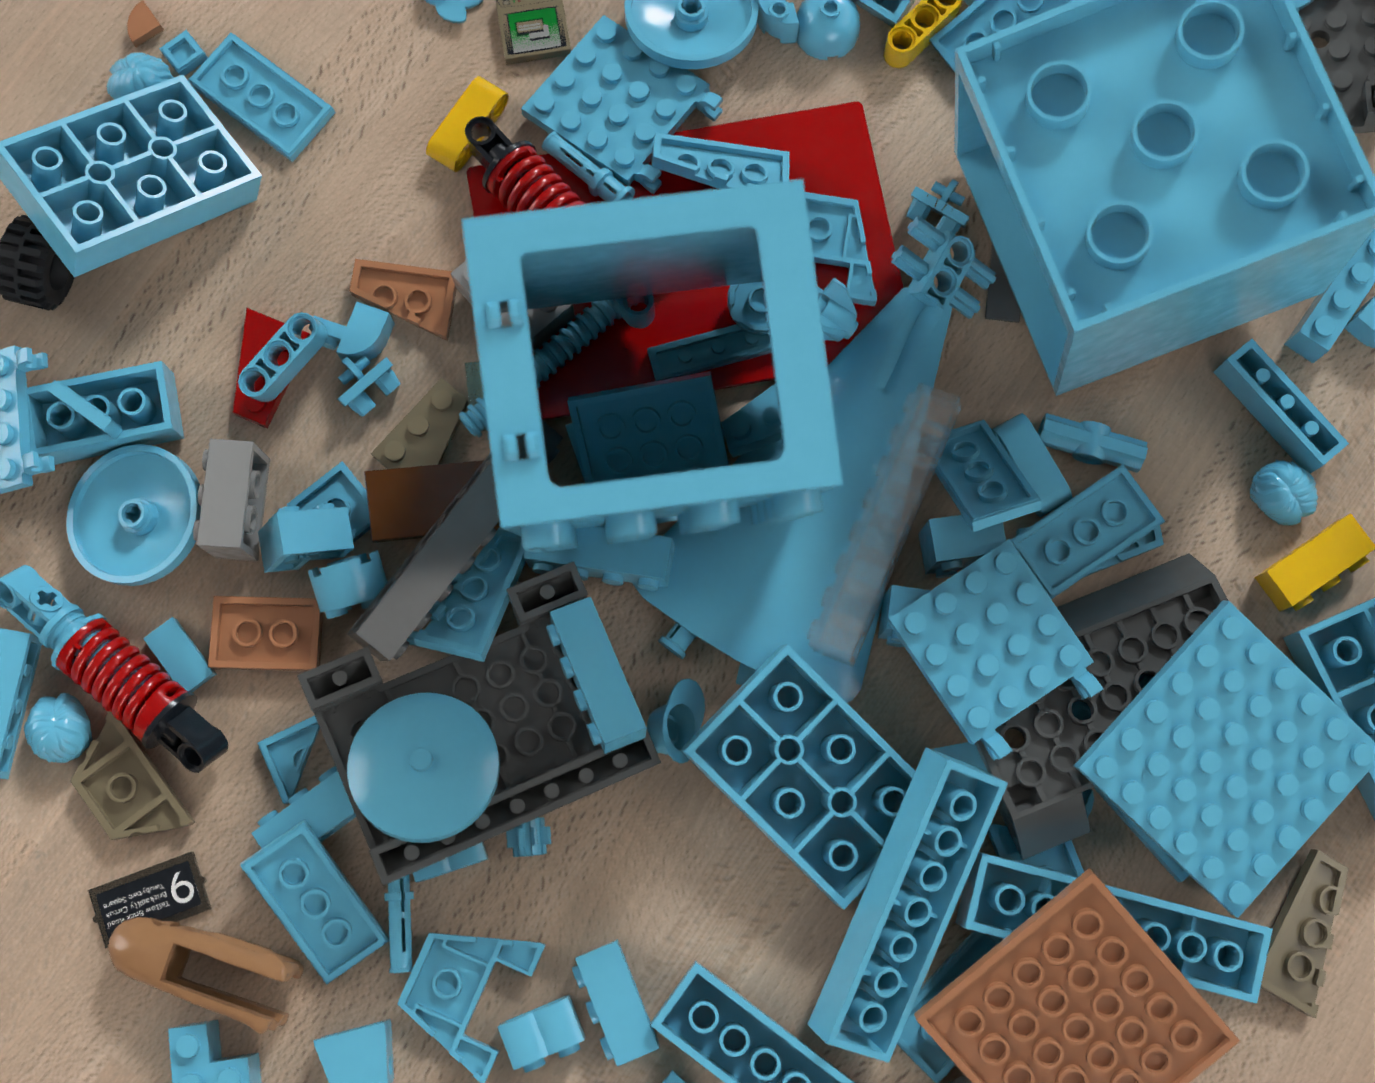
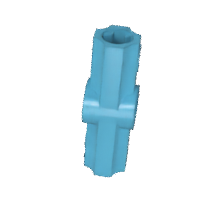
(1092, 442)

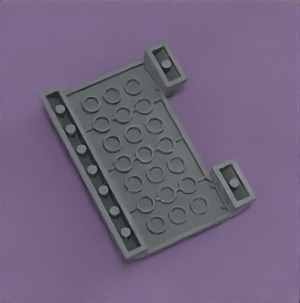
(520, 696)

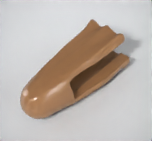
(158, 953)

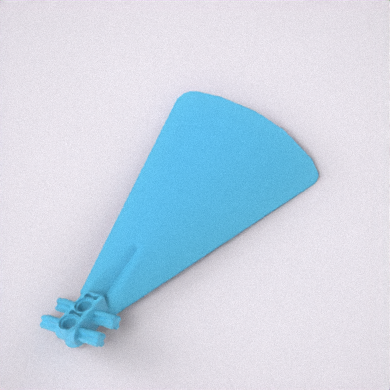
(766, 582)

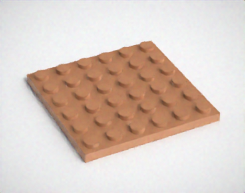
(1076, 1002)

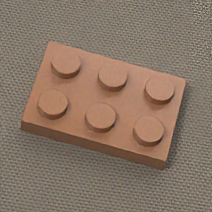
(265, 633)

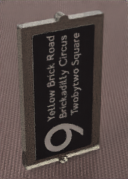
(161, 892)

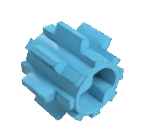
(529, 838)

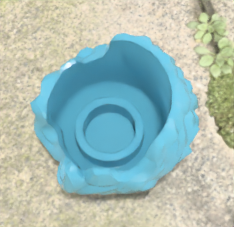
(136, 73)
(1284, 492)
(58, 728)

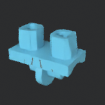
(924, 202)
(355, 395)

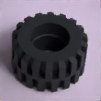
(31, 268)

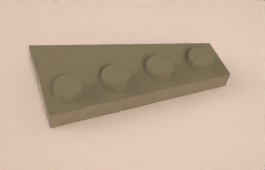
(1304, 933)

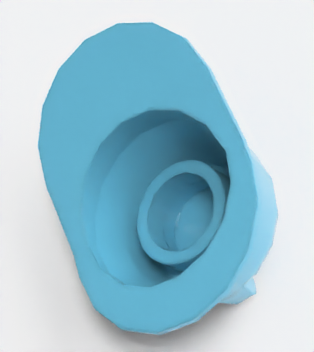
(677, 720)

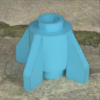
(837, 311)

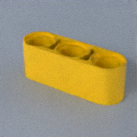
(915, 37)
(449, 141)

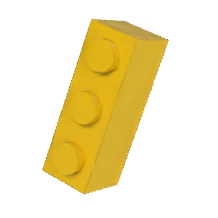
(1316, 564)

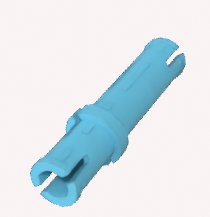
(400, 925)

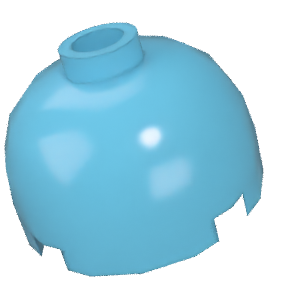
(828, 27)

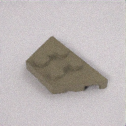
(126, 786)

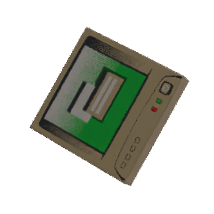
(532, 29)

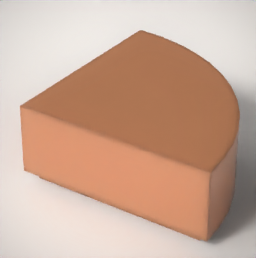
(142, 24)

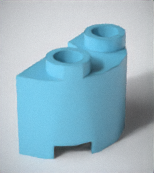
(778, 19)

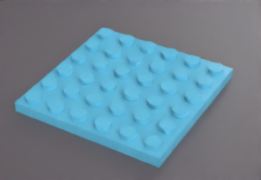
(1229, 758)

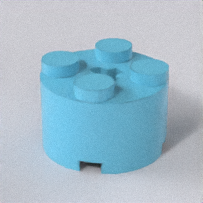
(348, 583)

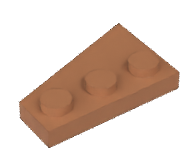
(408, 292)

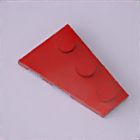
(256, 334)

